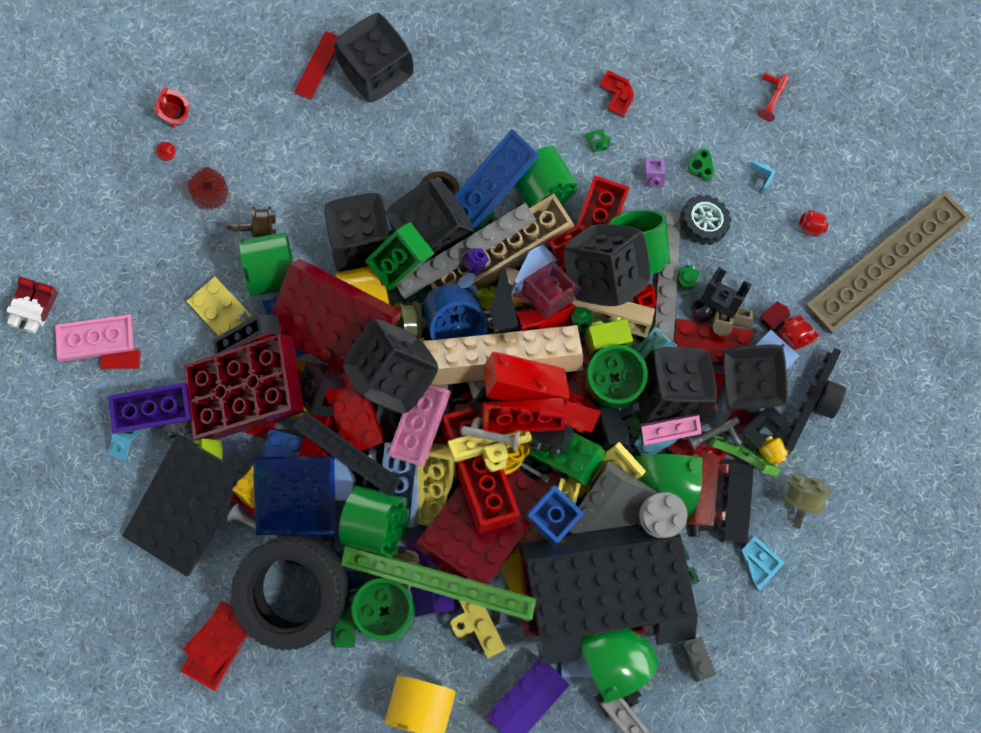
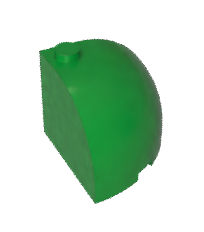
(674, 475)
(619, 662)

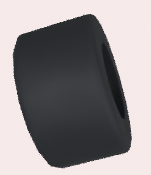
(830, 399)

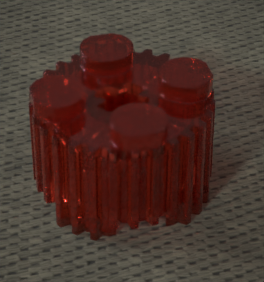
(205, 180)

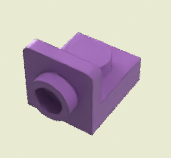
(654, 172)

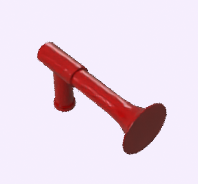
(767, 113)

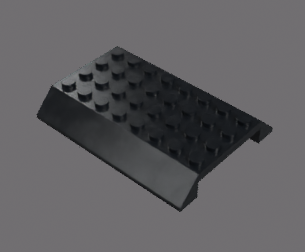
(608, 585)

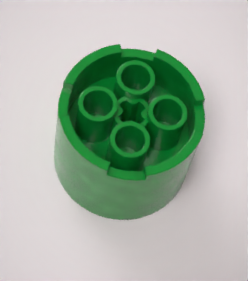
(546, 177)
(655, 231)
(265, 262)
(619, 362)
(373, 521)
(379, 595)

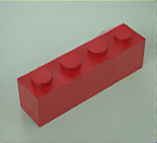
(523, 415)

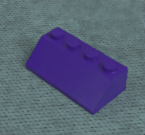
(149, 408)
(425, 601)
(528, 699)

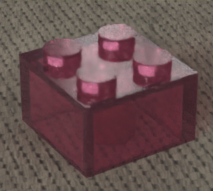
(549, 289)

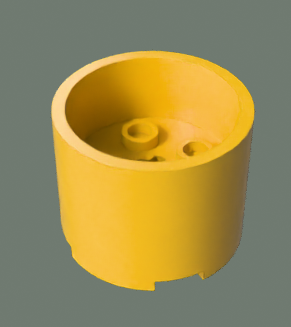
(365, 280)
(419, 706)

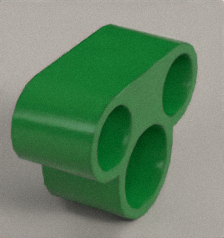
(705, 163)

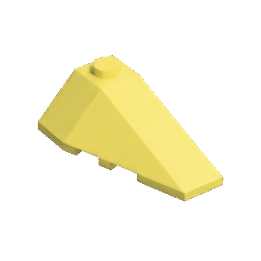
(434, 482)

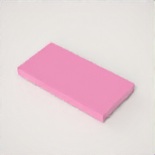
(94, 338)
(419, 427)

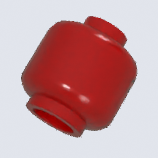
(813, 223)

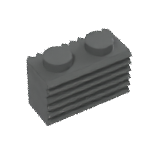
(698, 659)

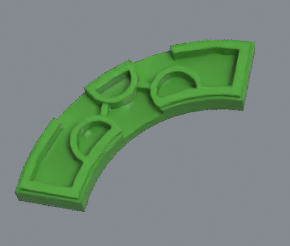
(745, 454)

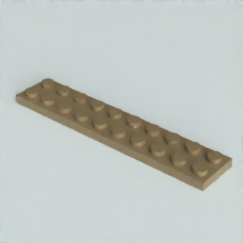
(888, 262)

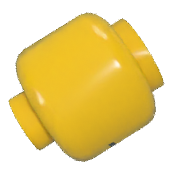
(773, 450)

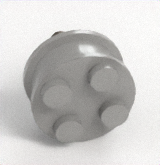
(663, 515)

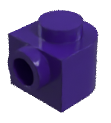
(475, 260)

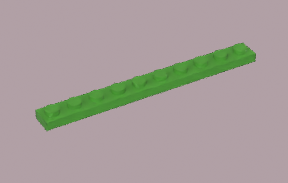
(439, 582)

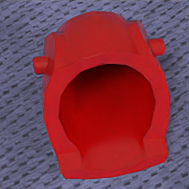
(170, 105)
(797, 333)

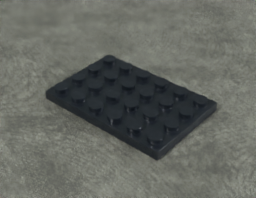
(183, 505)

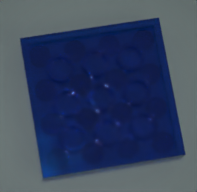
(295, 495)

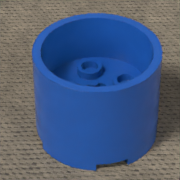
(453, 313)

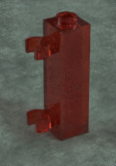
(705, 510)

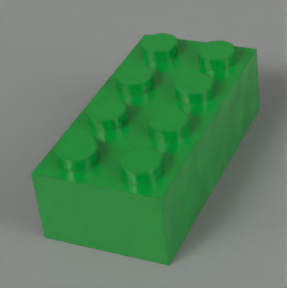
(578, 465)

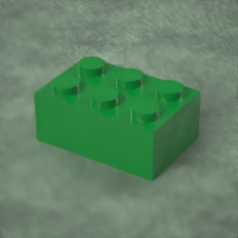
(399, 256)

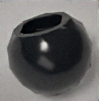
(701, 311)

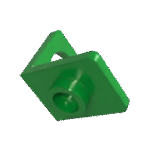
(599, 144)

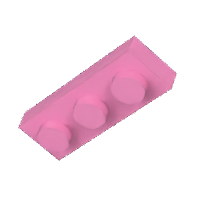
(670, 429)

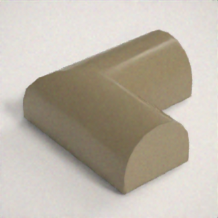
(723, 324)

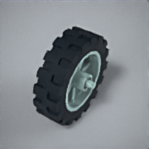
(698, 230)

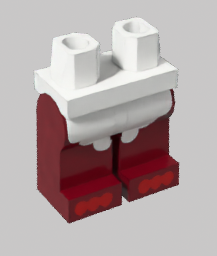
(31, 304)

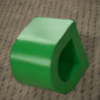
(687, 277)
(581, 316)

